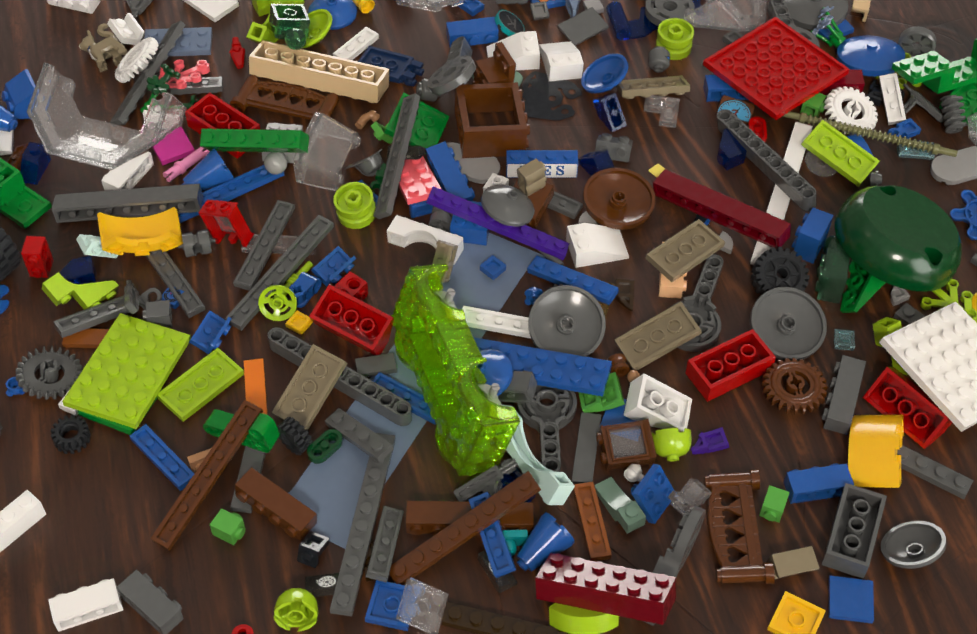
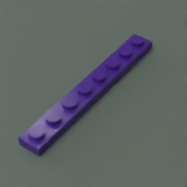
(477, 215)

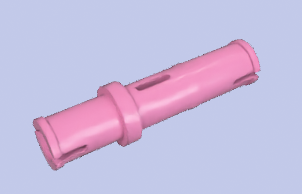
(181, 166)

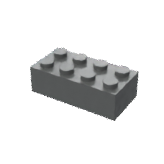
(854, 530)

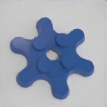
(967, 214)

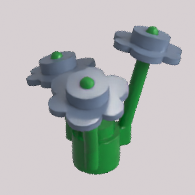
(836, 36)

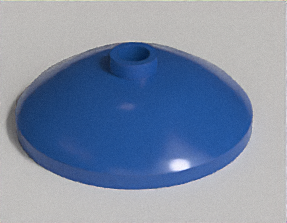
(342, 11)
(605, 73)
(497, 369)

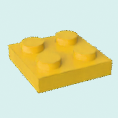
(796, 616)

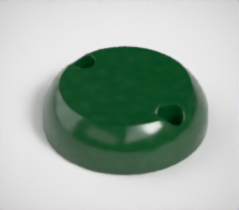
(899, 237)

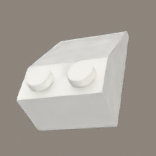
(522, 48)
(561, 61)
(595, 244)
(658, 403)

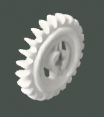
(136, 59)
(848, 114)

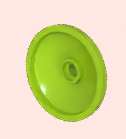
(319, 26)

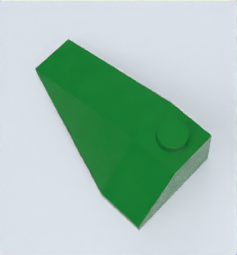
(860, 288)

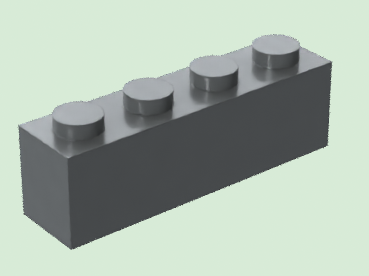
(844, 395)

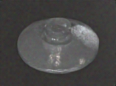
(815, 167)

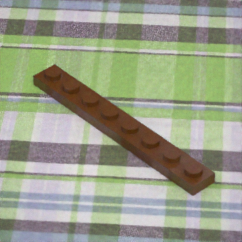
(206, 476)
(464, 528)

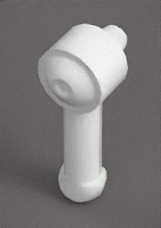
(633, 473)

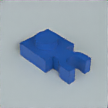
(906, 128)

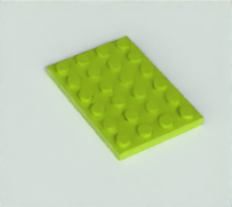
(127, 371)

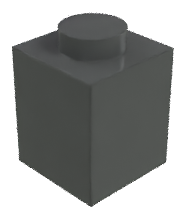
(158, 313)

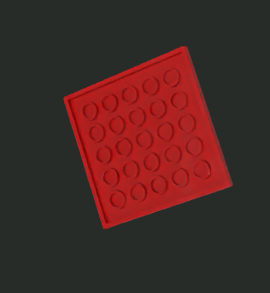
(775, 67)

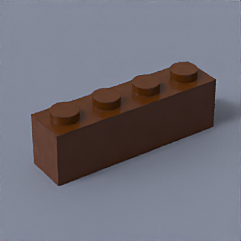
(275, 504)

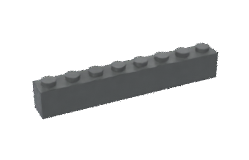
(127, 202)

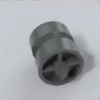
(440, 219)
(196, 243)

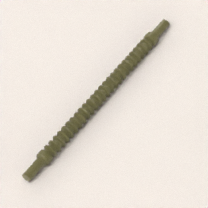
(935, 149)

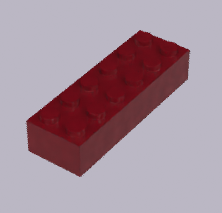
(606, 588)

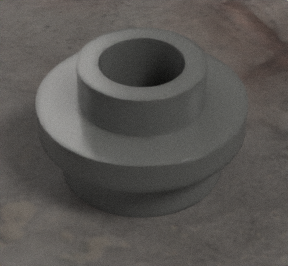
(876, 178)

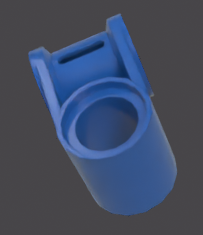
(305, 288)

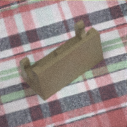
(445, 254)
(794, 562)

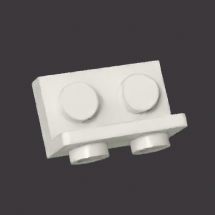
(126, 30)

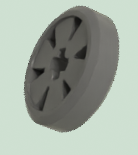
(925, 37)

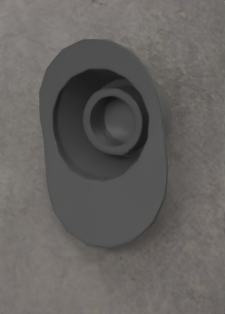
(369, 165)

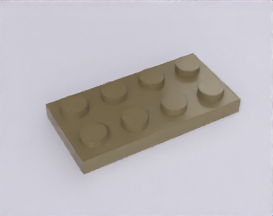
(653, 86)
(685, 250)
(658, 336)
(310, 386)

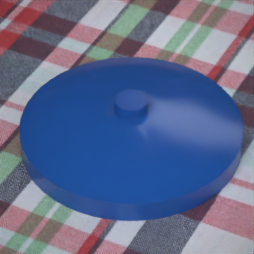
(870, 54)

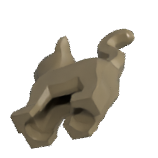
(104, 49)

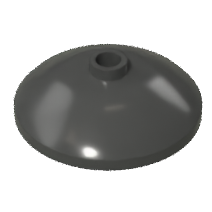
(507, 205)
(913, 544)

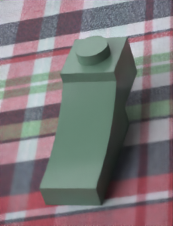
(620, 505)

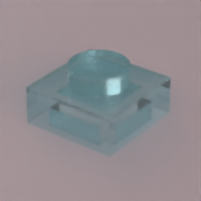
(844, 339)

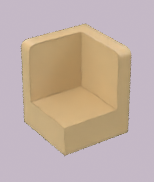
(861, 6)

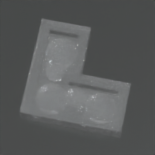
(666, 106)

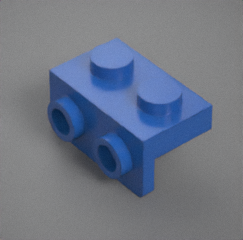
(333, 265)
(209, 332)

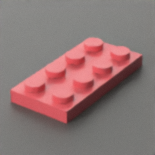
(417, 180)

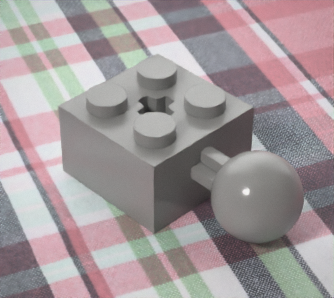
(277, 161)

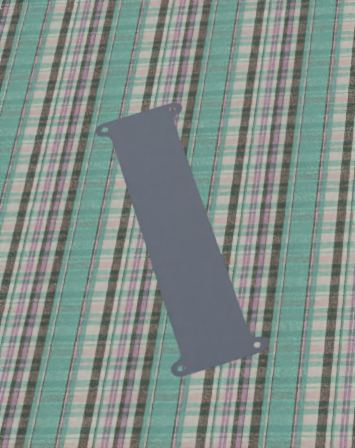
(335, 485)

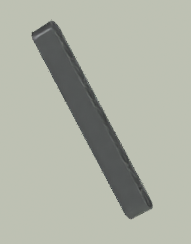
(769, 161)
(295, 351)

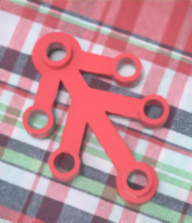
(201, 68)

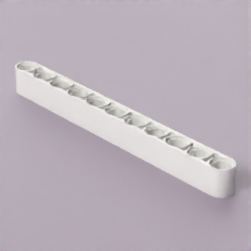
(779, 200)

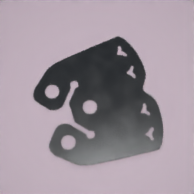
(537, 97)

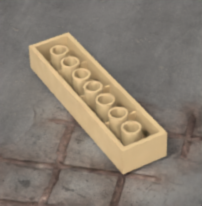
(319, 71)

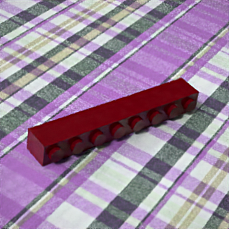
(722, 209)

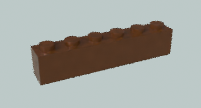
(434, 516)

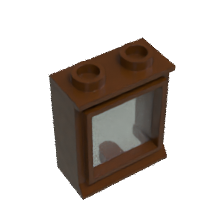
(626, 444)

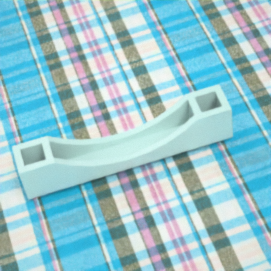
(554, 485)

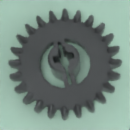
(49, 366)

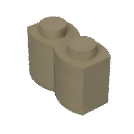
(531, 177)

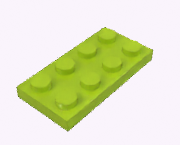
(840, 153)
(200, 384)

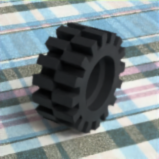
(294, 436)
(73, 443)

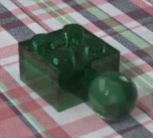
(290, 23)
(832, 272)

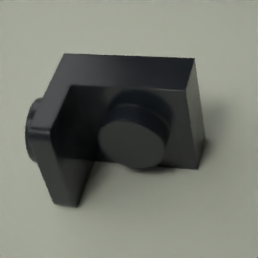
(312, 548)

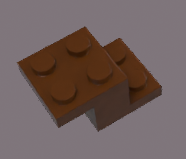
(495, 69)

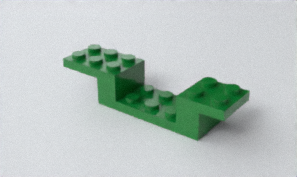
(938, 72)
(18, 200)

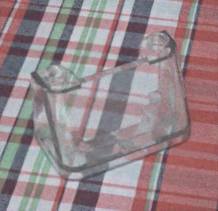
(326, 153)

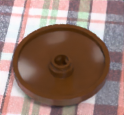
(619, 198)

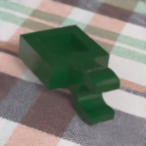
(379, 178)

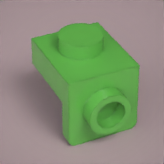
(379, 132)

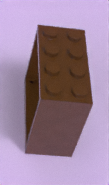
(490, 140)

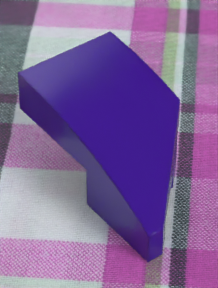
(711, 442)

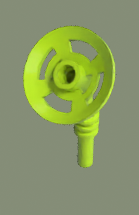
(280, 297)

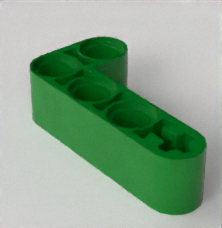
(261, 434)

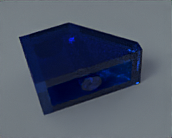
(610, 111)
(730, 151)
(596, 161)
(34, 163)
(80, 271)

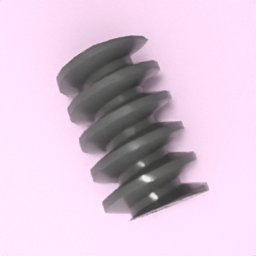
(952, 113)

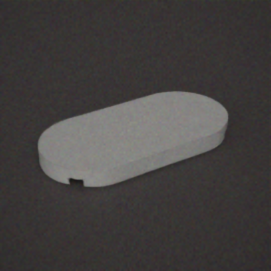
(475, 169)
(956, 169)

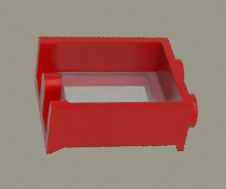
(223, 219)

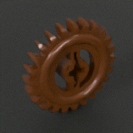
(792, 394)

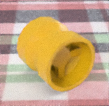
(364, 5)

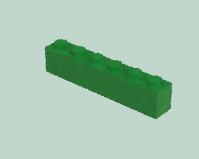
(255, 140)

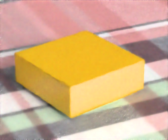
(299, 322)

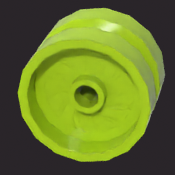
(676, 37)
(355, 205)

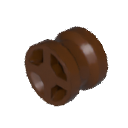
(619, 364)

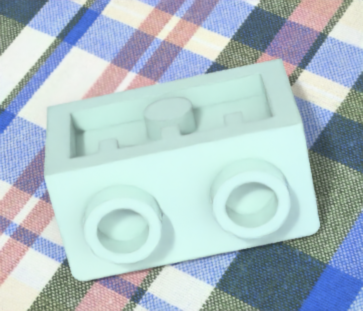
(92, 246)

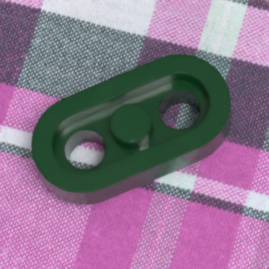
(323, 447)

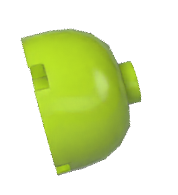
(672, 443)
(296, 609)

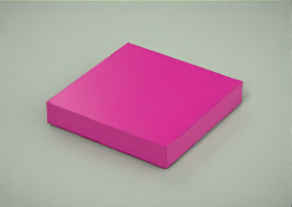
(173, 147)

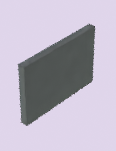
(583, 26)

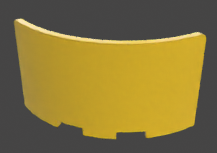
(141, 233)
(874, 450)

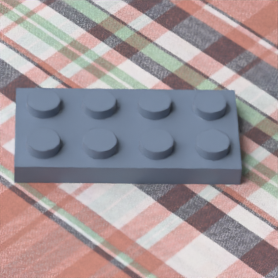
(191, 43)

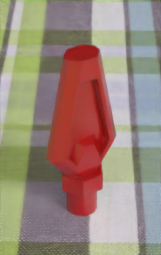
(237, 53)

